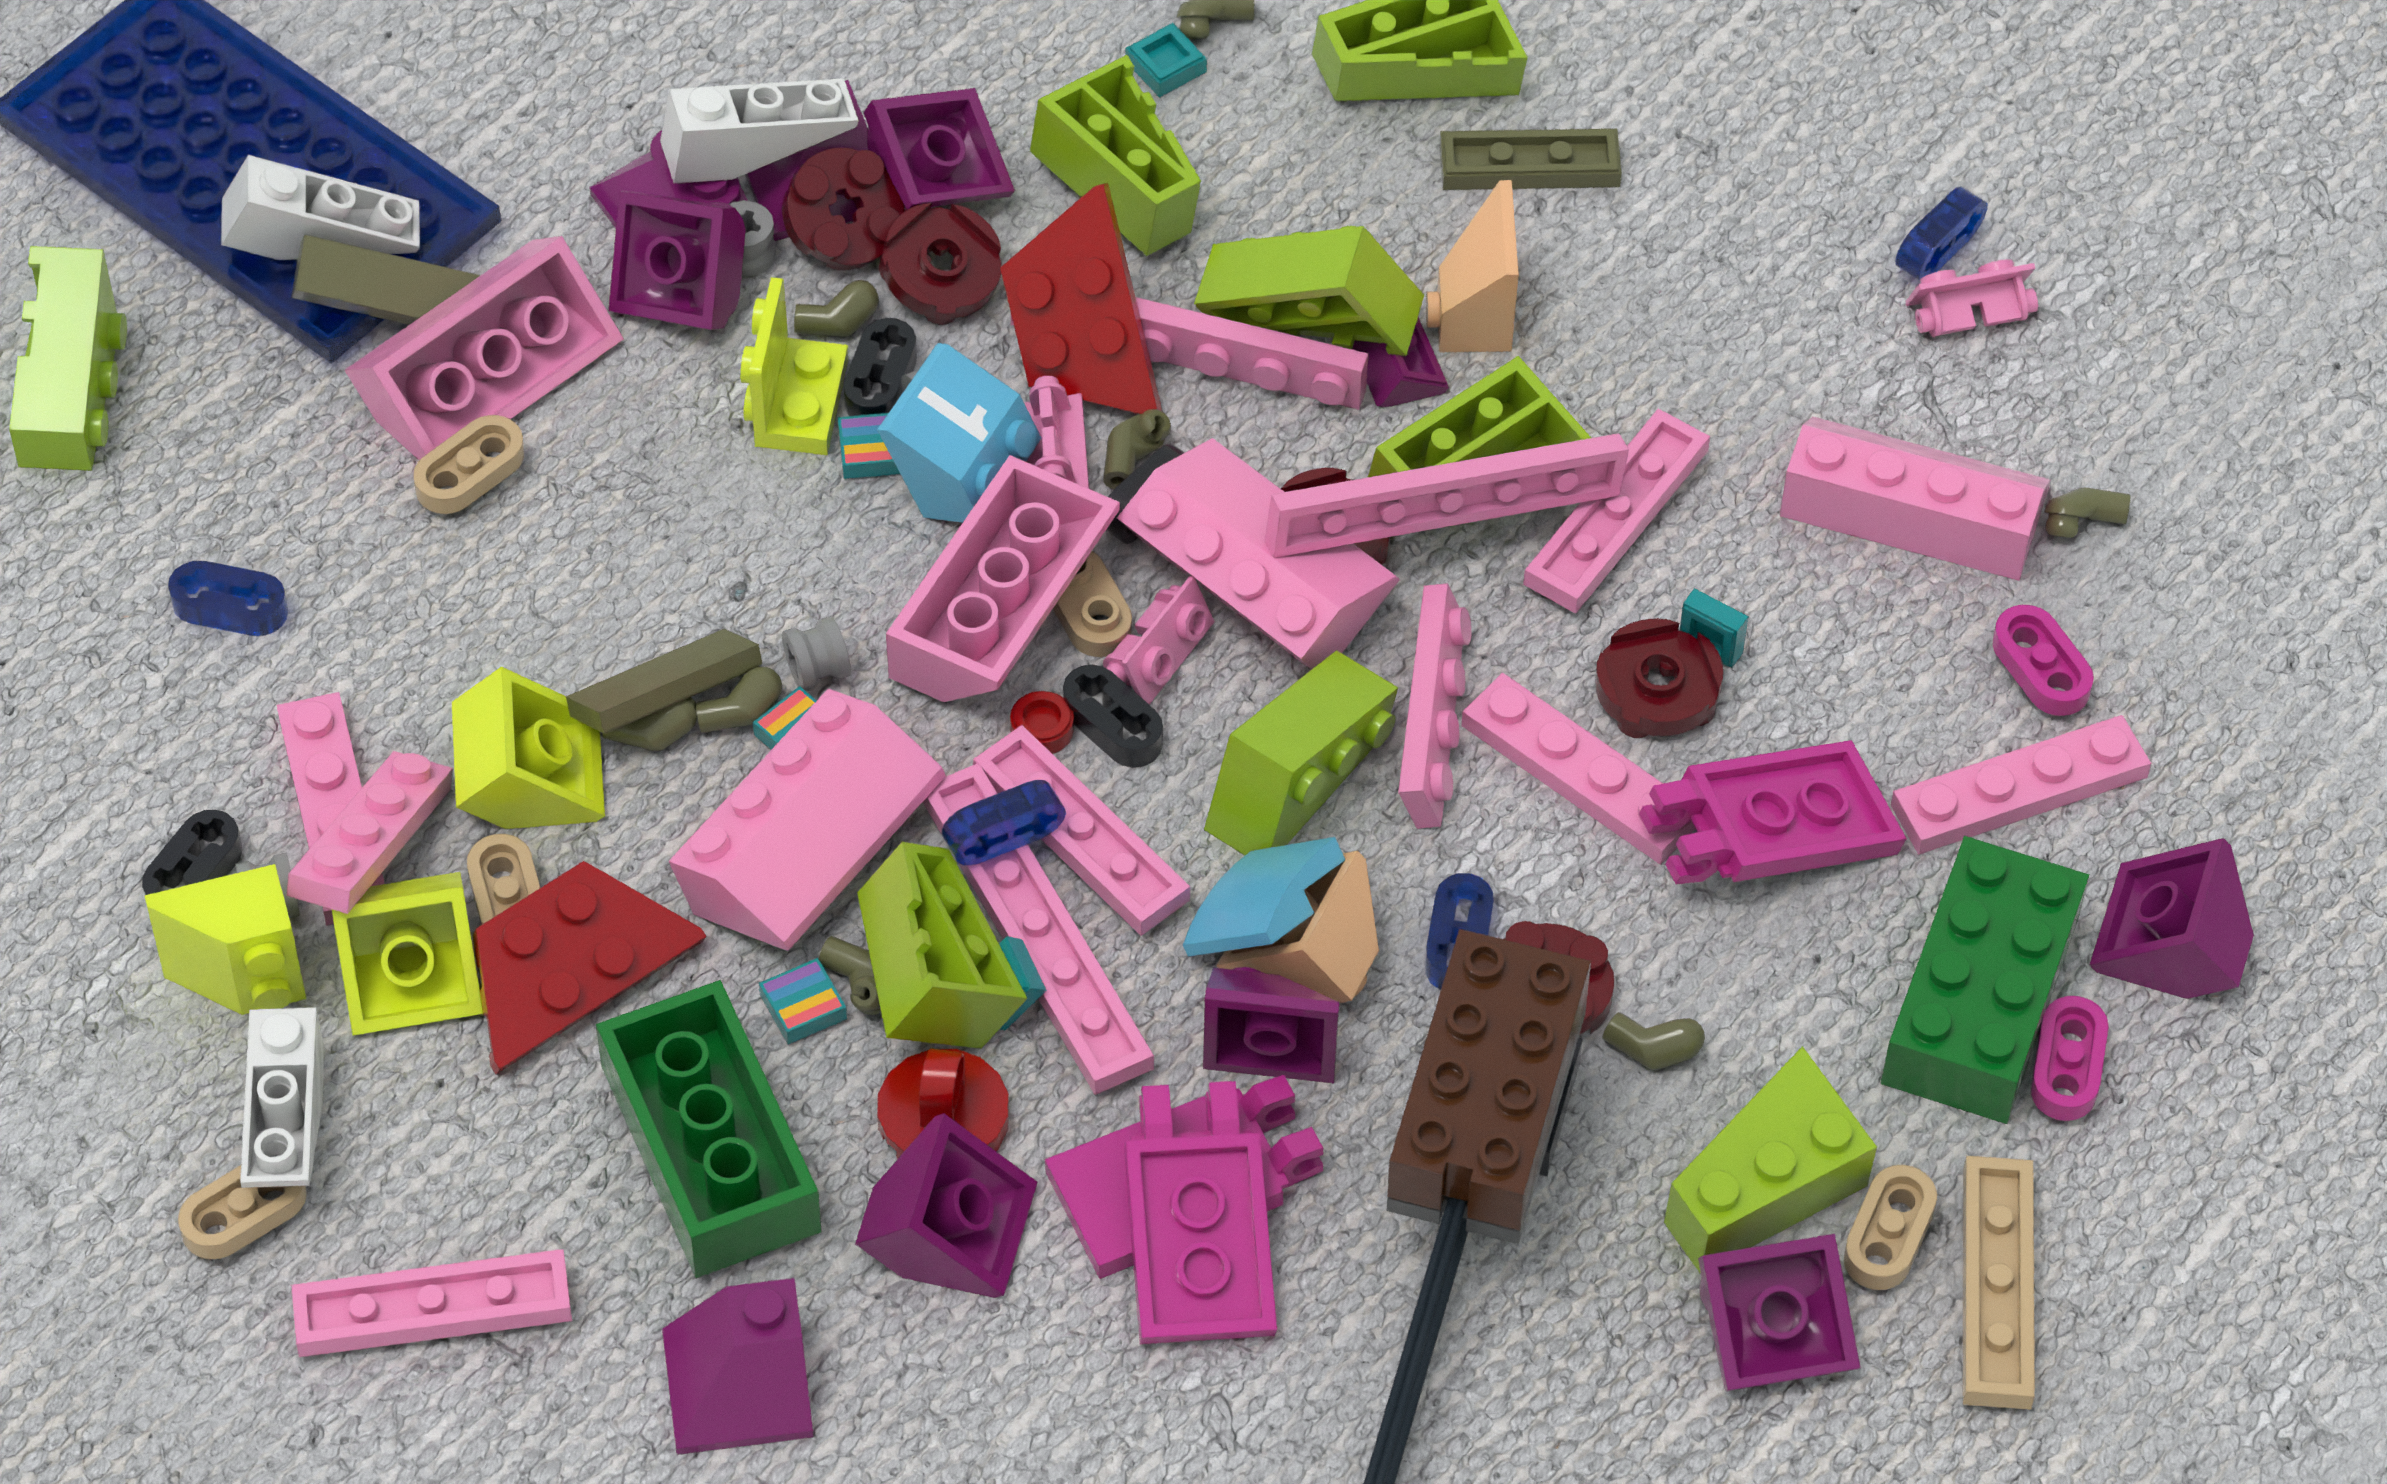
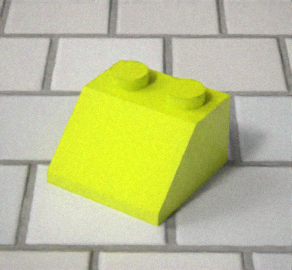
(524, 756)
(229, 940)
(408, 955)

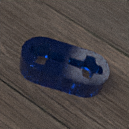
(1941, 233)
(228, 598)
(1003, 822)
(1444, 928)

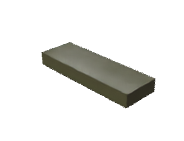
(1530, 158)
(372, 281)
(664, 681)

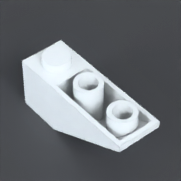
(741, 128)
(278, 204)
(282, 1097)

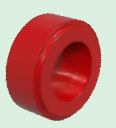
(1045, 717)

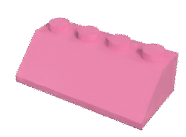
(487, 348)
(1913, 497)
(1211, 523)
(995, 582)
(805, 821)

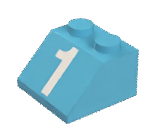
(955, 433)

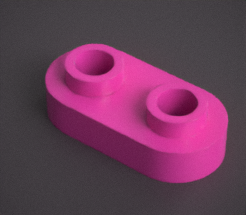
(2047, 664)
(2069, 1062)

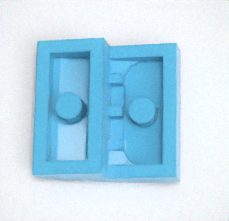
(1261, 897)

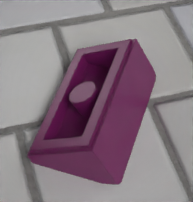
(1401, 377)

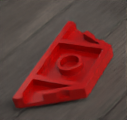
(1080, 309)
(568, 956)

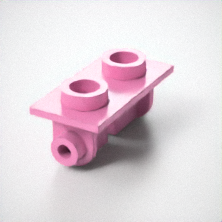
(1950, 299)
(1062, 430)
(1169, 634)

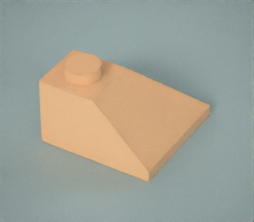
(1479, 281)
(1330, 947)

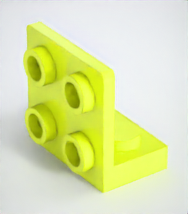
(790, 380)

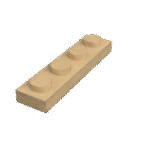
(1998, 1282)

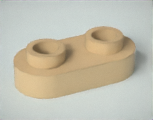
(464, 466)
(1090, 595)
(495, 855)
(239, 1210)
(1888, 1232)

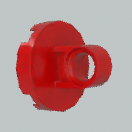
(942, 1084)

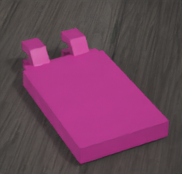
(1774, 814)
(1094, 1181)
(1198, 1224)

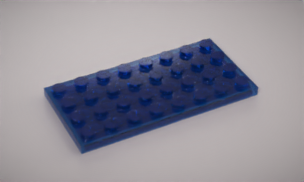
(169, 105)

